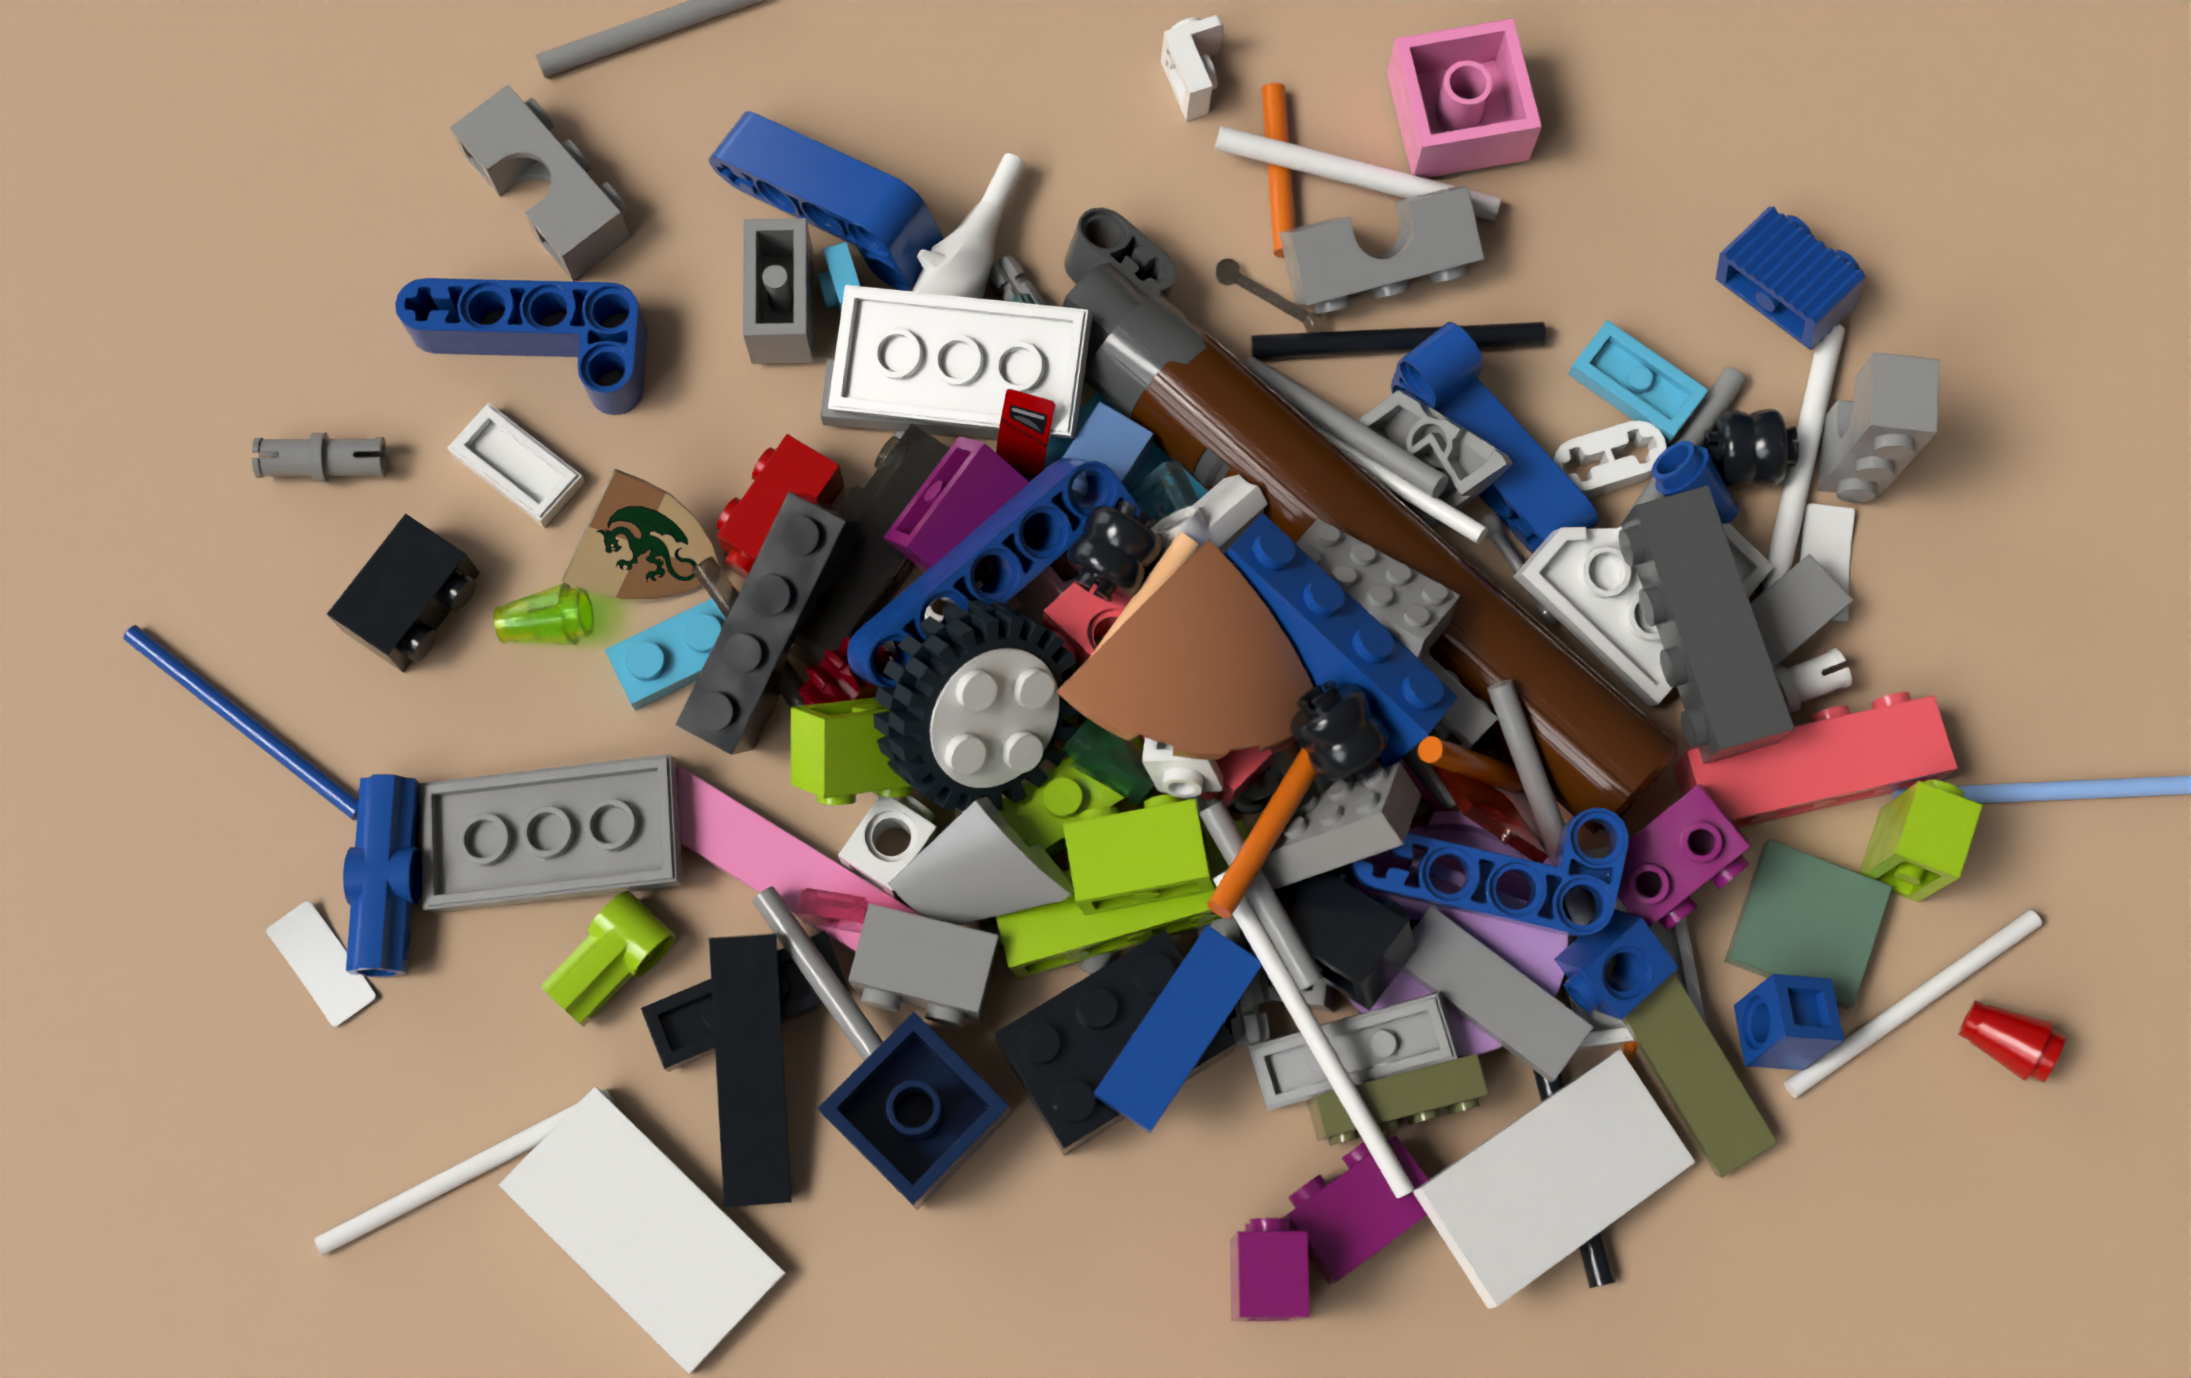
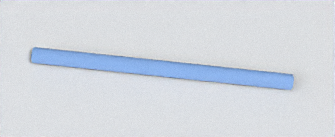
(2074, 789)

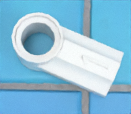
(1217, 516)

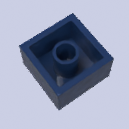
(915, 1110)

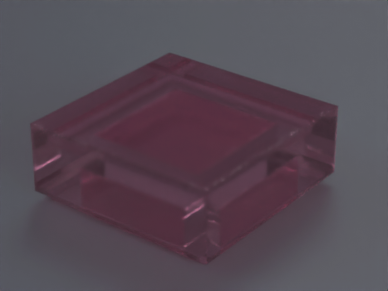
(832, 910)

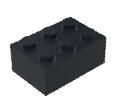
(1076, 1037)

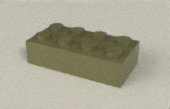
(1408, 1094)

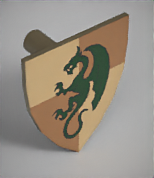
(638, 543)

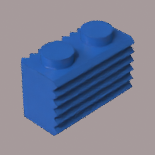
(1791, 276)

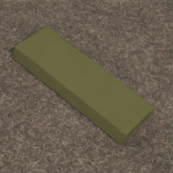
(1698, 1078)

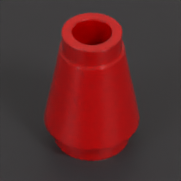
(2014, 1040)

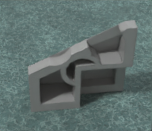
(1441, 444)
(979, 871)

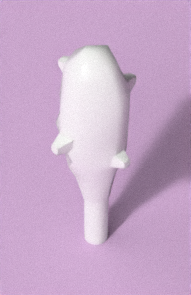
(965, 257)

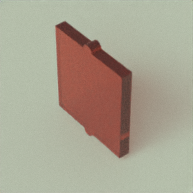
(1492, 812)

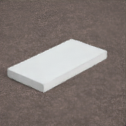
(956, 357)
(1553, 1178)
(642, 1230)

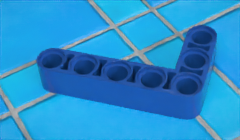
(1012, 559)

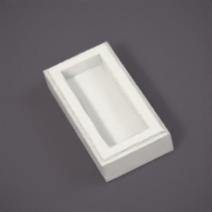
(516, 465)

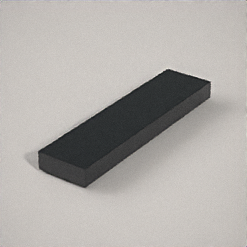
(750, 1069)

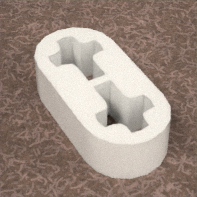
(1603, 447)

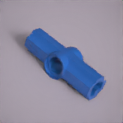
(383, 876)

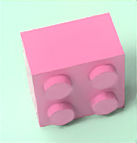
(1463, 98)

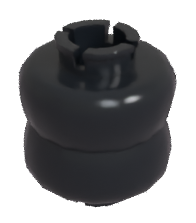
(1752, 447)
(1115, 551)
(1339, 732)

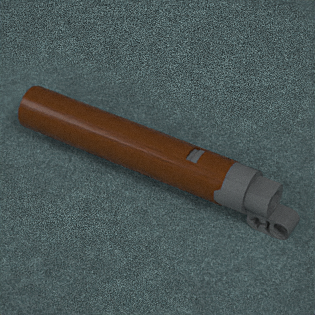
(1230, 422)

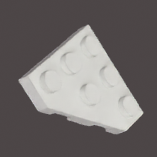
(1596, 597)

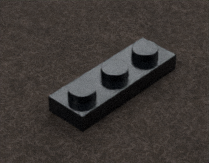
(684, 1021)

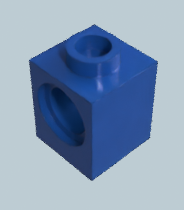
(1639, 969)
(1788, 1022)

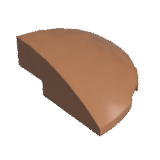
(1195, 667)

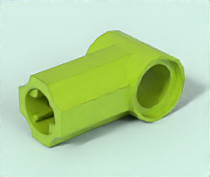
(621, 944)

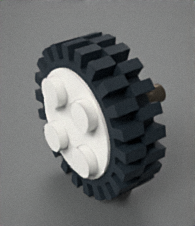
(976, 706)

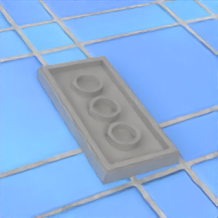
(550, 834)

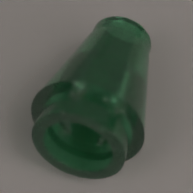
(1109, 761)

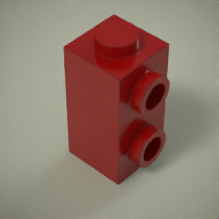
(778, 471)

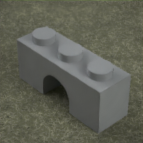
(513, 144)
(1434, 238)
(1882, 430)

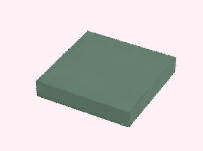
(1808, 920)

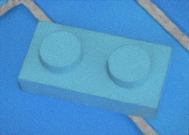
(1637, 380)
(666, 654)

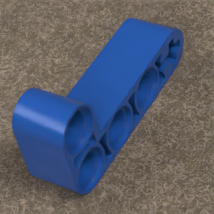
(832, 193)
(447, 314)
(1534, 491)
(1546, 882)

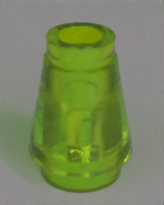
(546, 617)

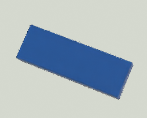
(1178, 1029)

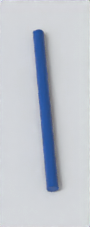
(242, 721)

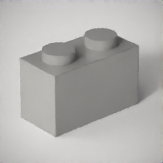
(778, 291)
(923, 965)

